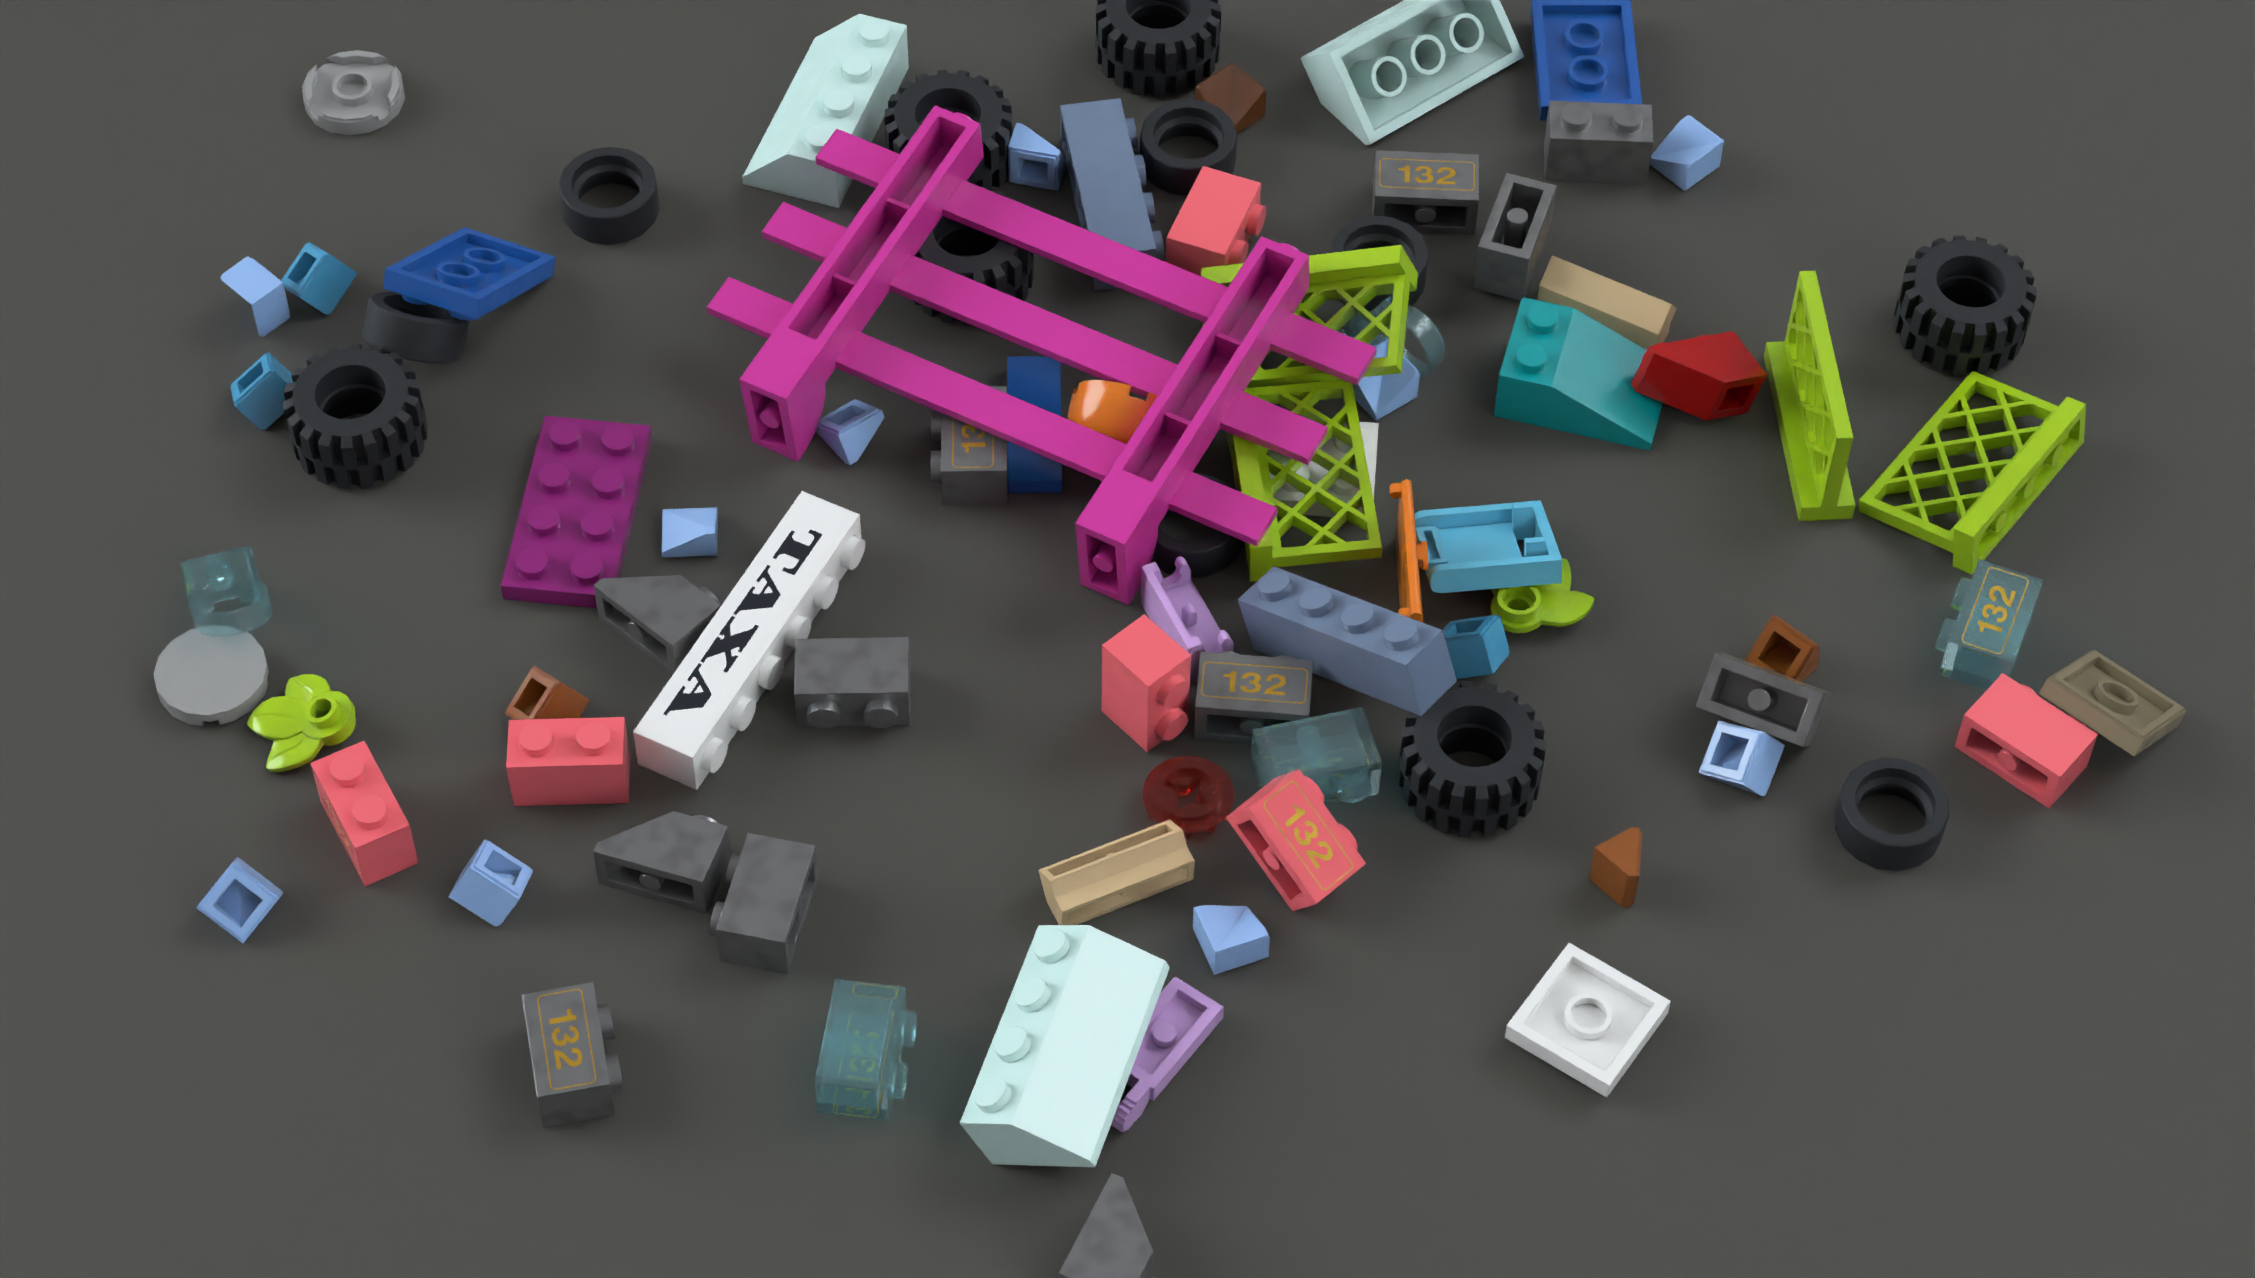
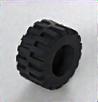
(1158, 43)
(961, 95)
(996, 263)
(1972, 275)
(351, 384)
(1466, 795)

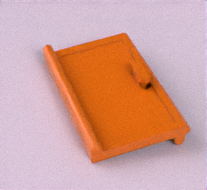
(1409, 553)

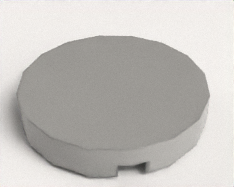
(353, 93)
(211, 677)

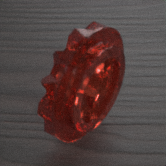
(1180, 777)

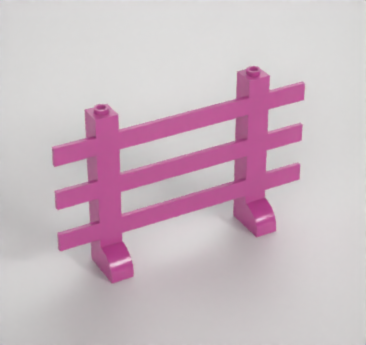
(1194, 399)

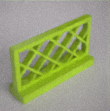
(1355, 279)
(1811, 409)
(1252, 477)
(2016, 479)

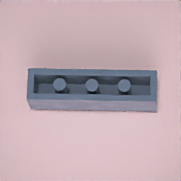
(1108, 177)
(1348, 640)

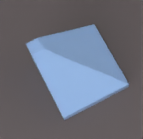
(850, 429)
(689, 532)

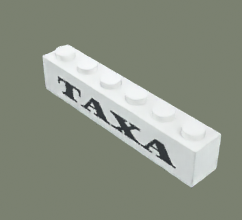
(749, 641)

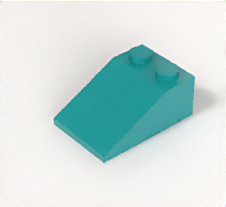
(1574, 377)

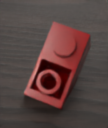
(1701, 375)

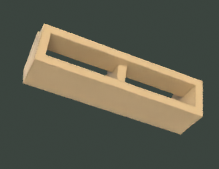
(1613, 304)
(1117, 873)

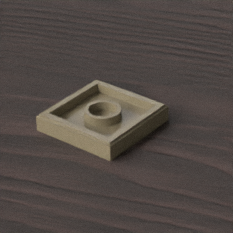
(2113, 702)

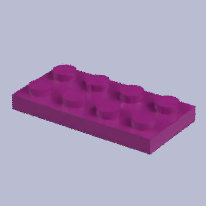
(576, 510)

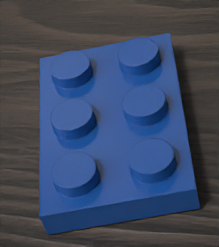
(1584, 52)
(468, 273)

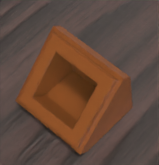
(1785, 650)
(1617, 866)

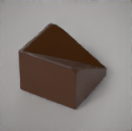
(1235, 94)

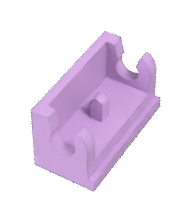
(1181, 612)

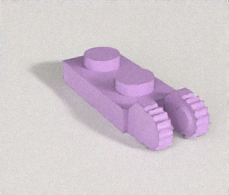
(1174, 1033)

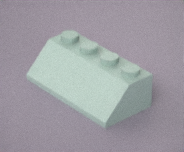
(1409, 62)
(837, 86)
(1063, 1048)

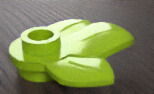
(1528, 607)
(303, 721)

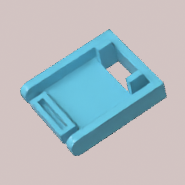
(1479, 547)

